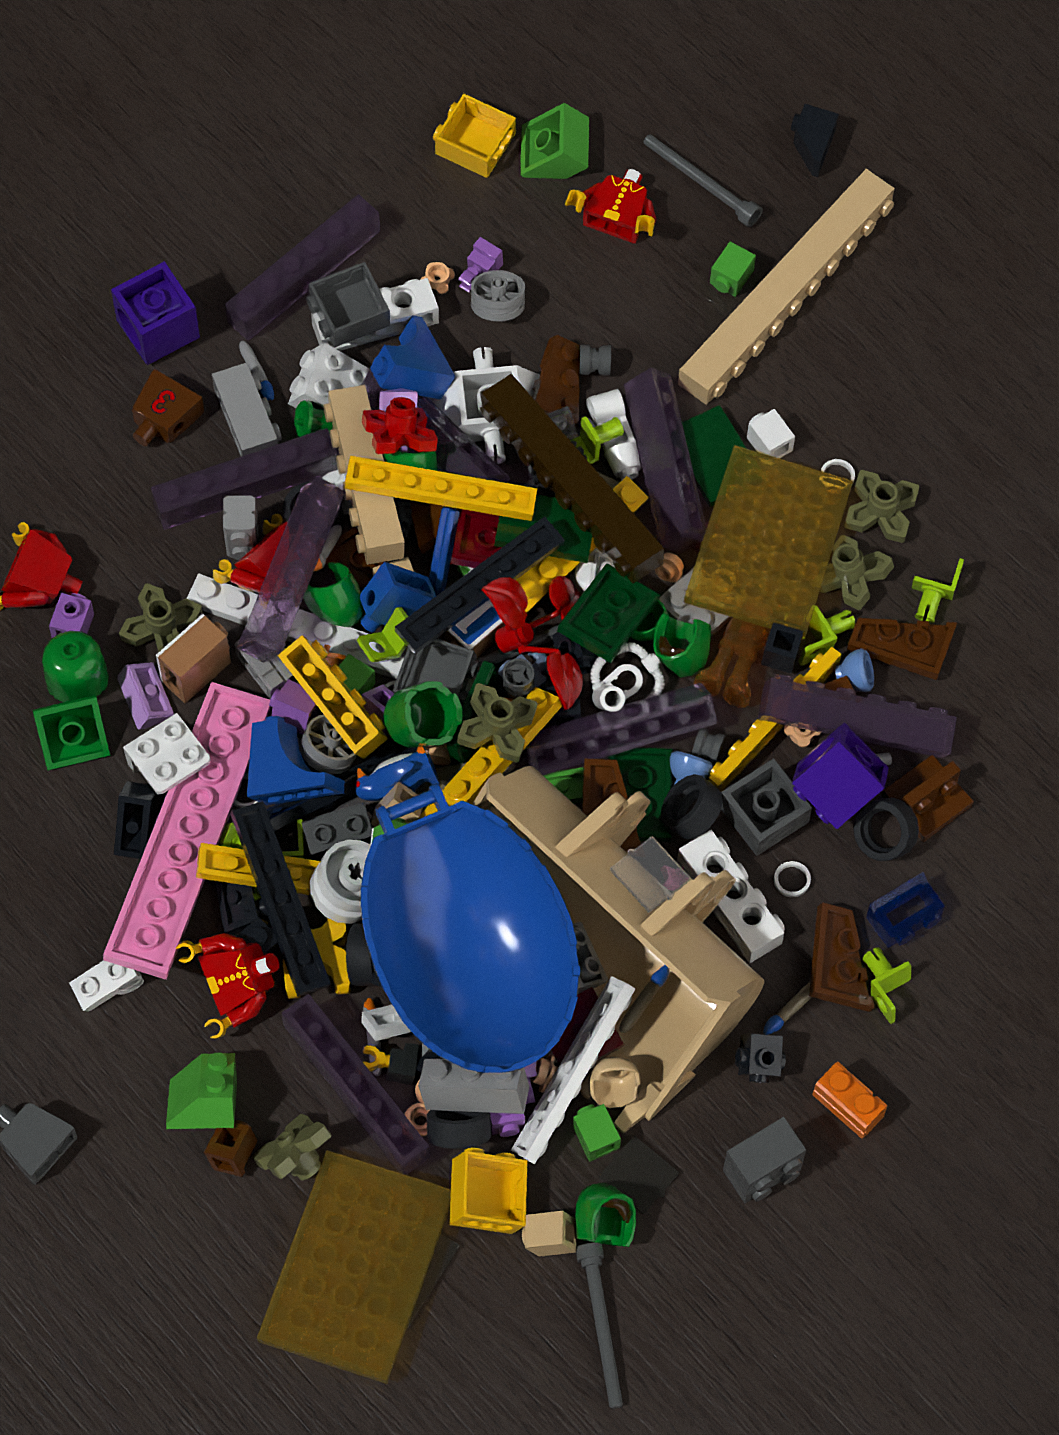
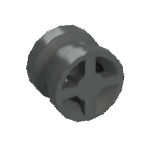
(708, 745)

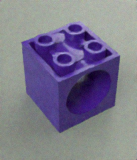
(155, 313)
(839, 776)

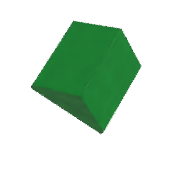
(71, 732)

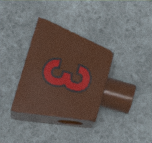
(164, 409)

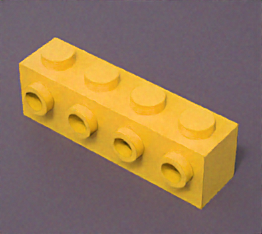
(333, 697)

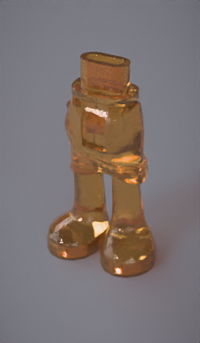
(745, 641)

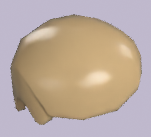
(614, 1082)

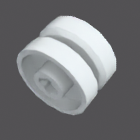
(338, 880)

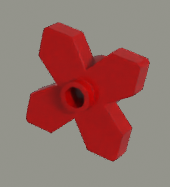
(399, 427)

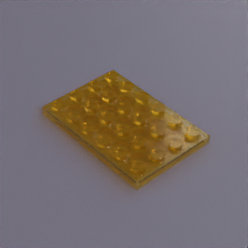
(768, 541)
(355, 1267)

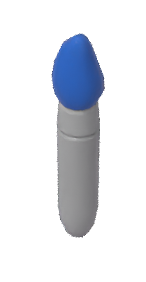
(254, 366)

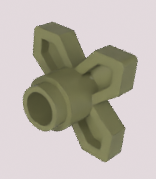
(882, 504)
(852, 570)
(159, 618)
(497, 721)
(294, 1149)

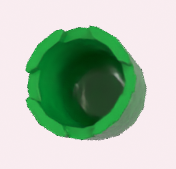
(74, 666)
(423, 715)

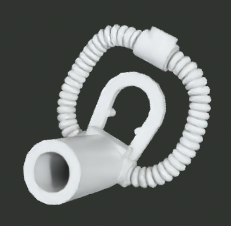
(613, 698)

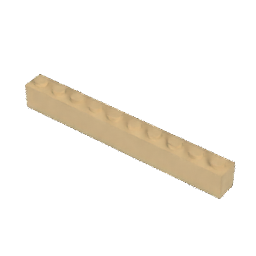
(786, 287)

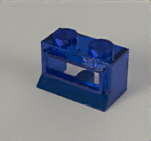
(904, 931)

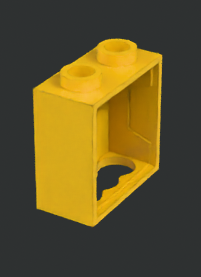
(474, 135)
(488, 1191)

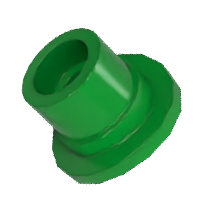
(309, 419)

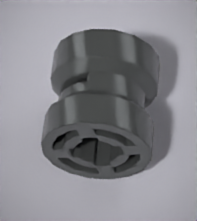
(595, 359)
(517, 672)

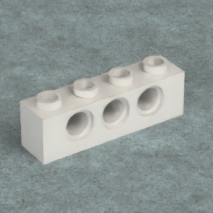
(420, 303)
(750, 939)

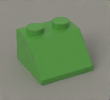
(555, 144)
(203, 1093)

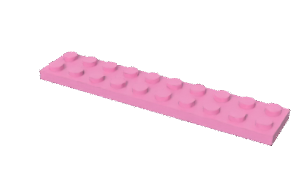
(192, 814)

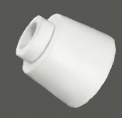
(624, 460)

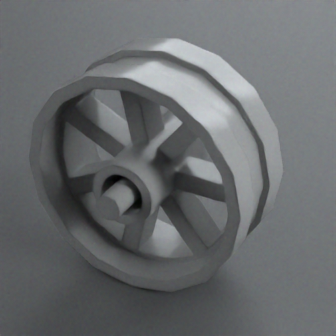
(498, 295)
(322, 755)

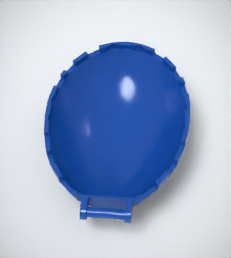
(468, 935)

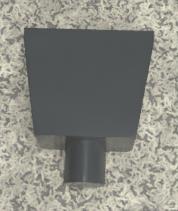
(34, 1139)

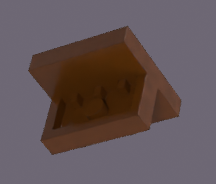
(932, 795)

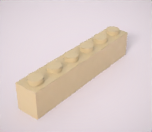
(373, 514)

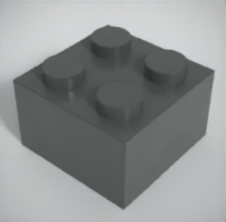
(765, 807)
(764, 1161)

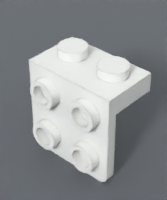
(325, 371)
(166, 754)

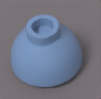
(858, 669)
(686, 764)

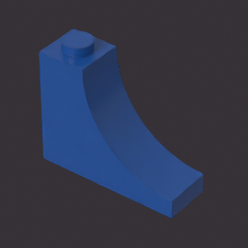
(415, 363)
(278, 769)

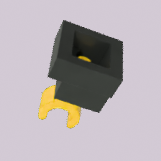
(399, 1063)

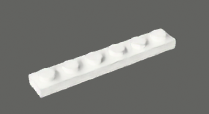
(573, 1069)

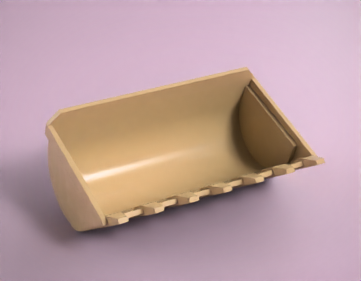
(707, 980)

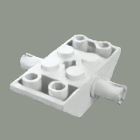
(463, 399)

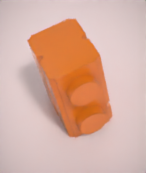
(849, 1100)

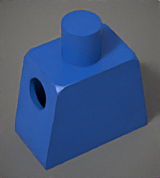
(391, 589)

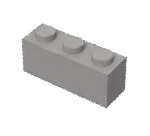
(245, 409)
(459, 1089)

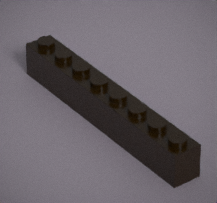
(572, 479)

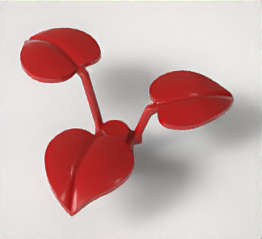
(510, 602)

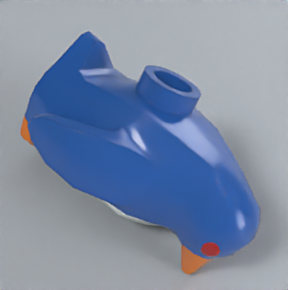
(409, 769)

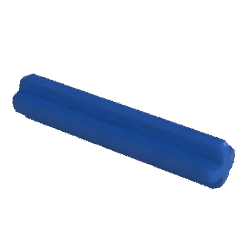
(443, 548)

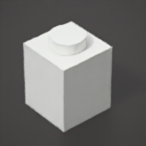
(770, 434)

